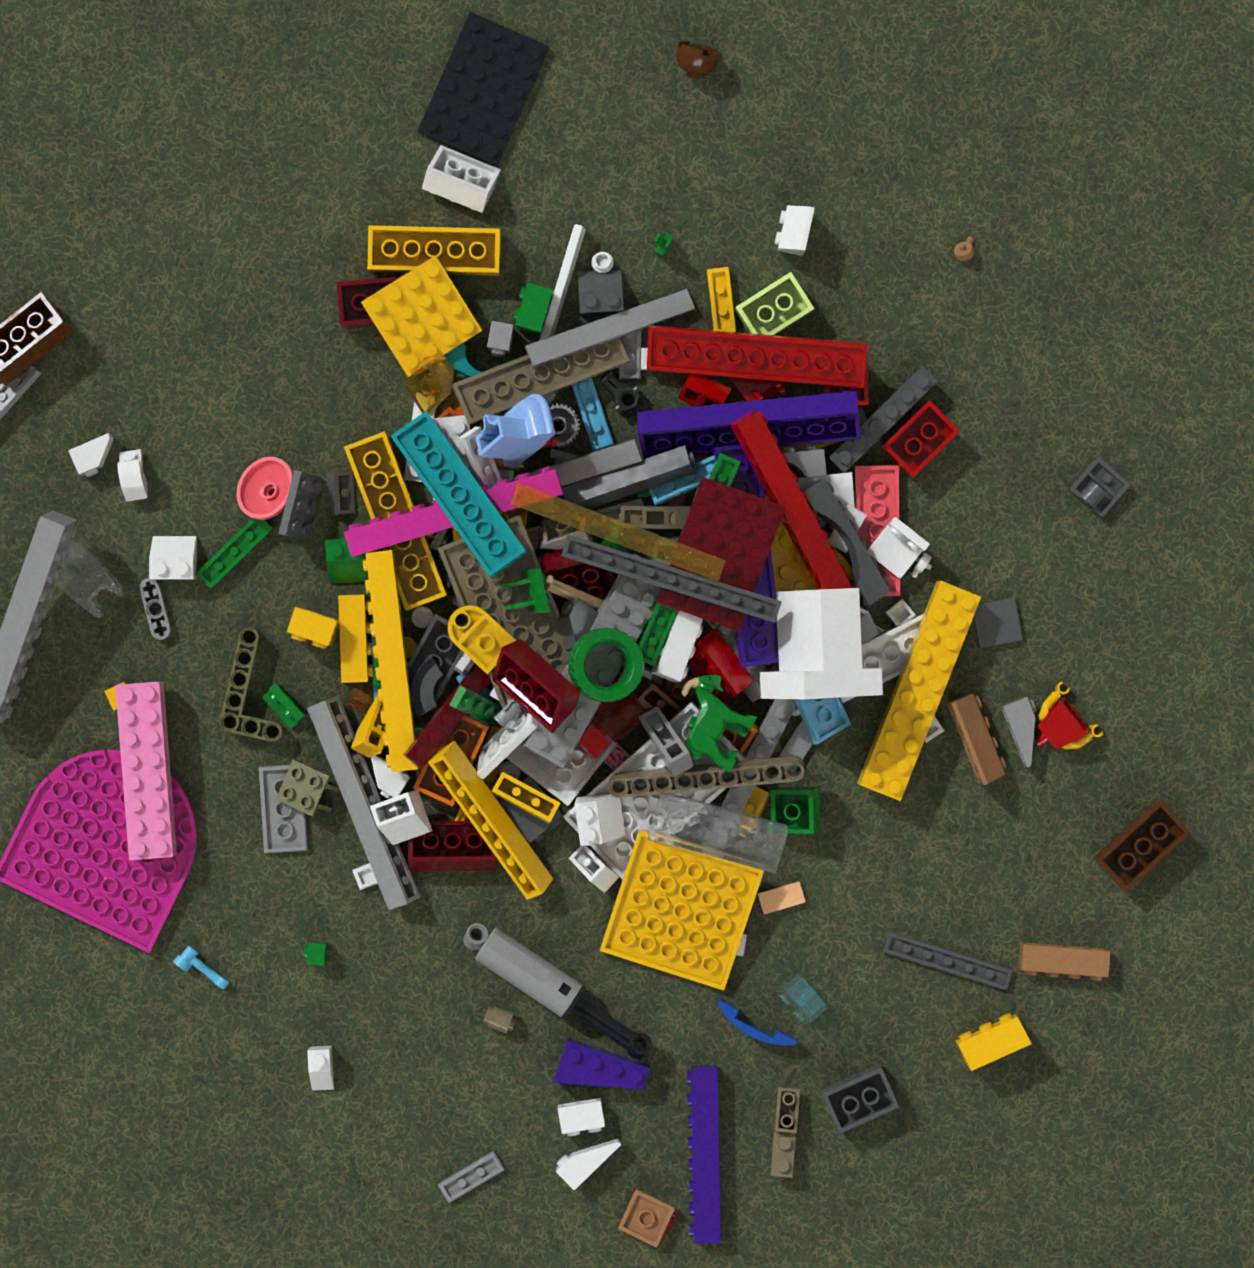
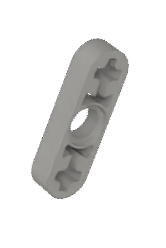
(165, 623)

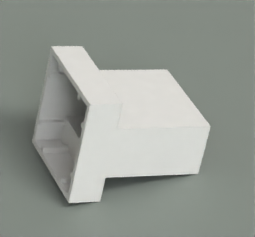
(820, 648)

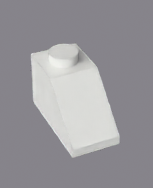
(91, 455)
(389, 782)
(593, 868)
(320, 1067)

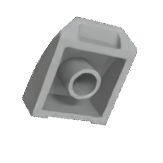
(553, 535)

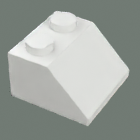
(795, 229)
(173, 558)
(599, 819)

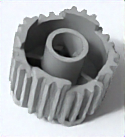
(570, 424)

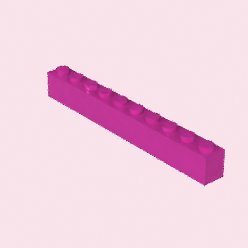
(432, 519)

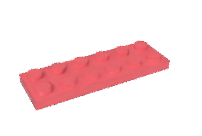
(879, 498)

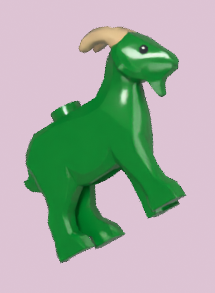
(711, 721)

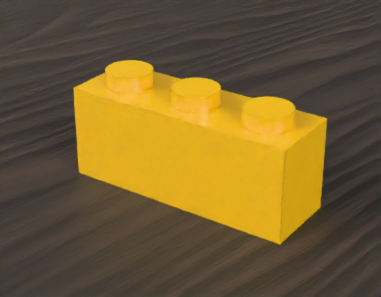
(525, 797)

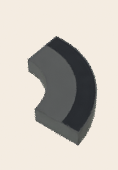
(423, 687)

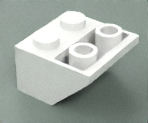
(401, 817)

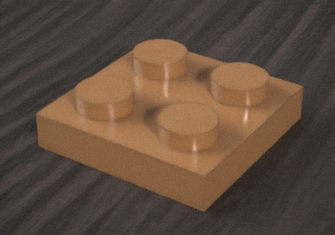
(646, 1217)

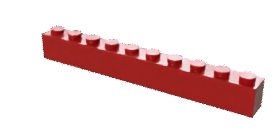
(782, 488)

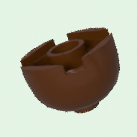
(697, 58)

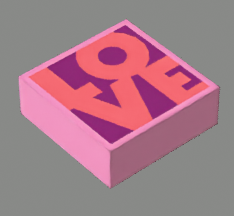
(616, 757)

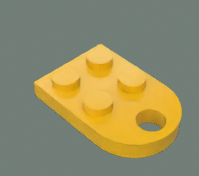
(480, 637)

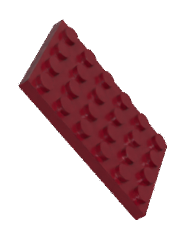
(732, 528)

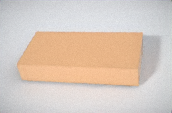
(781, 897)

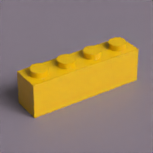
(354, 639)

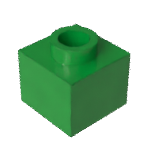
(316, 953)

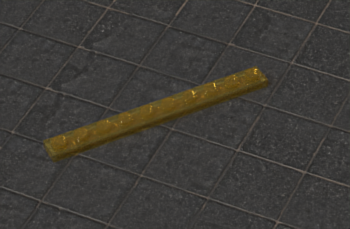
(618, 532)

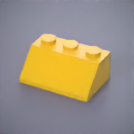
(992, 1041)

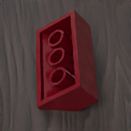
(535, 685)
(450, 848)

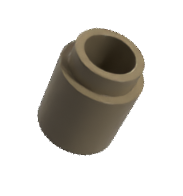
(499, 1019)

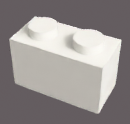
(581, 1116)

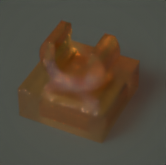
(359, 699)

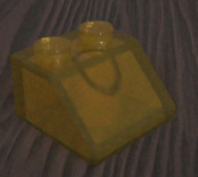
(430, 382)

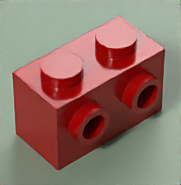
(703, 391)
(593, 741)

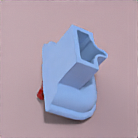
(519, 432)

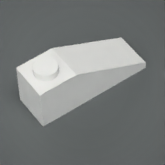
(582, 1163)

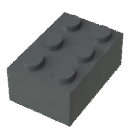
(859, 1098)

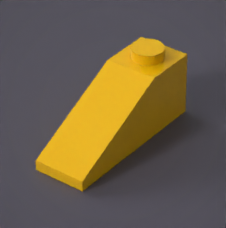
(369, 735)

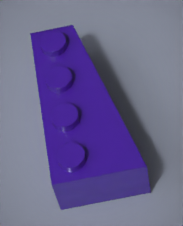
(598, 1067)

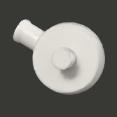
(922, 563)

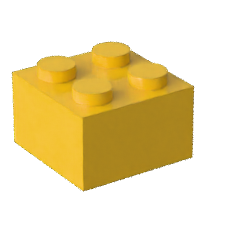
(313, 626)

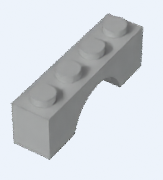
(807, 462)

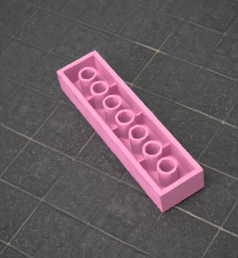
(146, 770)

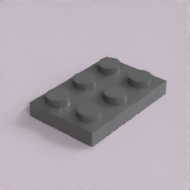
(300, 505)

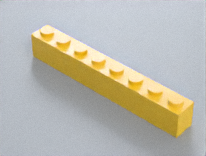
(490, 820)

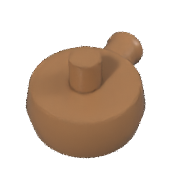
(964, 251)

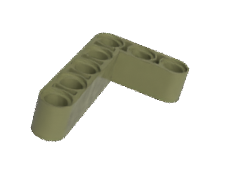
(243, 692)

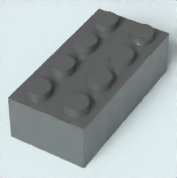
(440, 647)

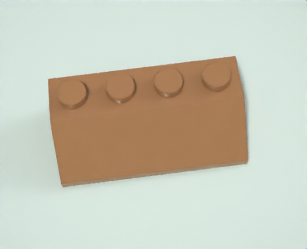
(976, 738)

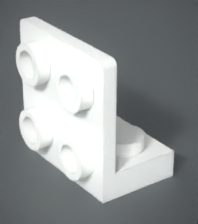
(897, 547)

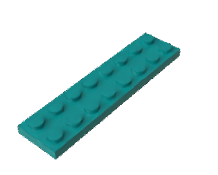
(458, 494)

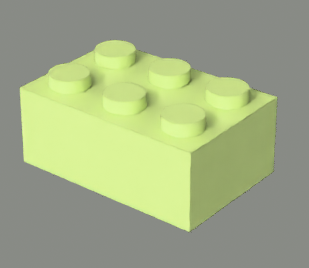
(775, 307)

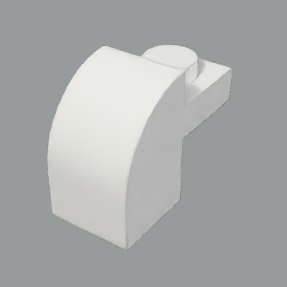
(131, 475)

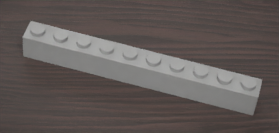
(359, 794)

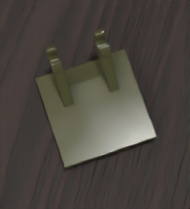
(304, 788)

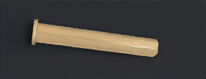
(571, 593)

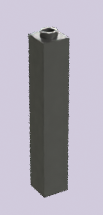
(632, 478)

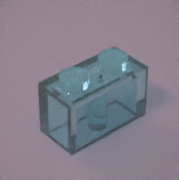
(803, 998)

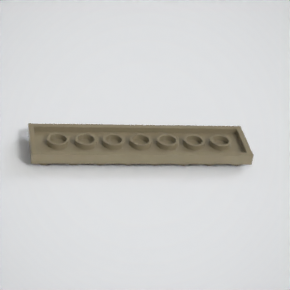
(511, 382)

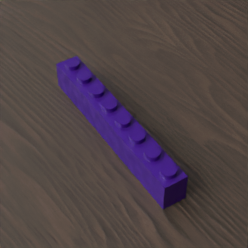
(705, 1152)

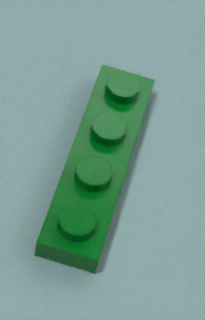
(234, 551)
(476, 705)

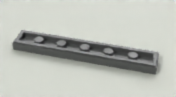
(947, 960)

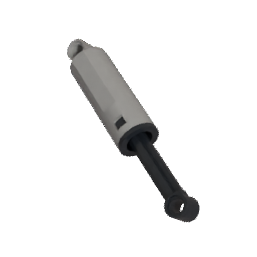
(547, 984)

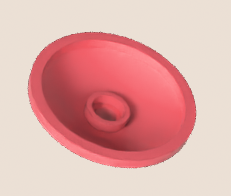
(259, 483)

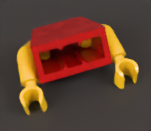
(1062, 723)

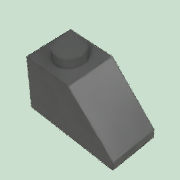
(575, 621)

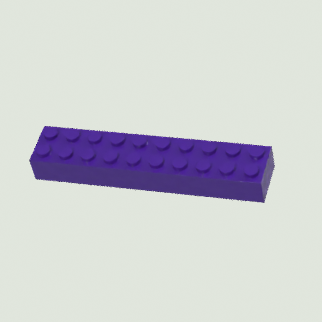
(790, 419)

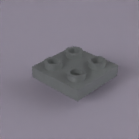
(1099, 486)

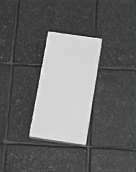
(505, 741)

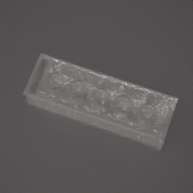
(718, 832)

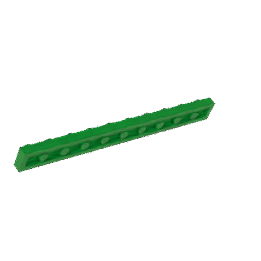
(662, 615)

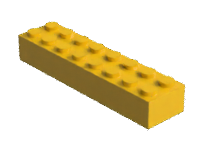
(385, 493)

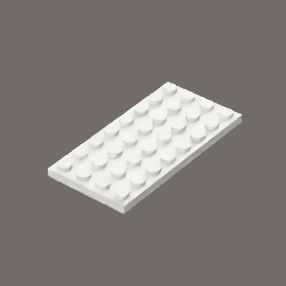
(640, 809)

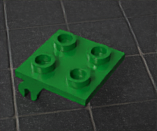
(539, 599)

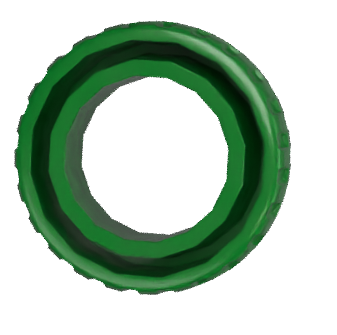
(632, 669)

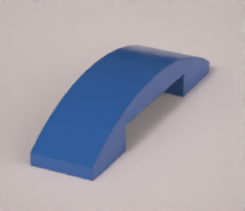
(778, 1038)

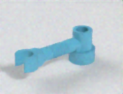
(189, 958)

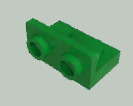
(284, 705)

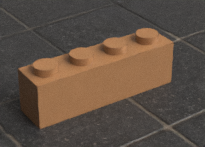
(1064, 960)

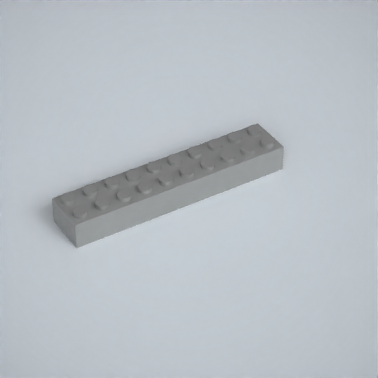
(30, 600)
(625, 609)

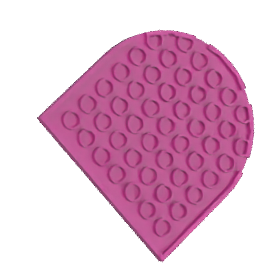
(77, 856)

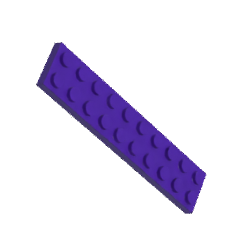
(758, 637)

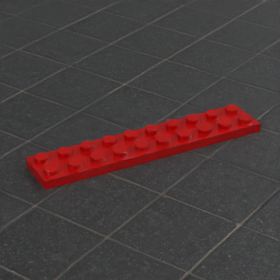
(757, 356)

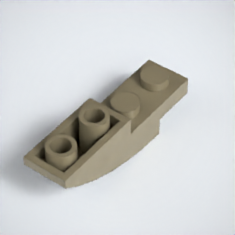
(655, 516)
(784, 1132)

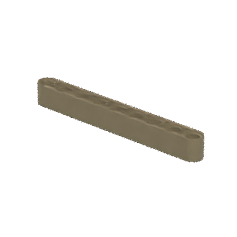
(697, 783)

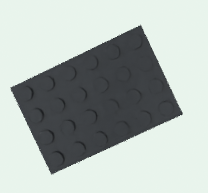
(483, 89)

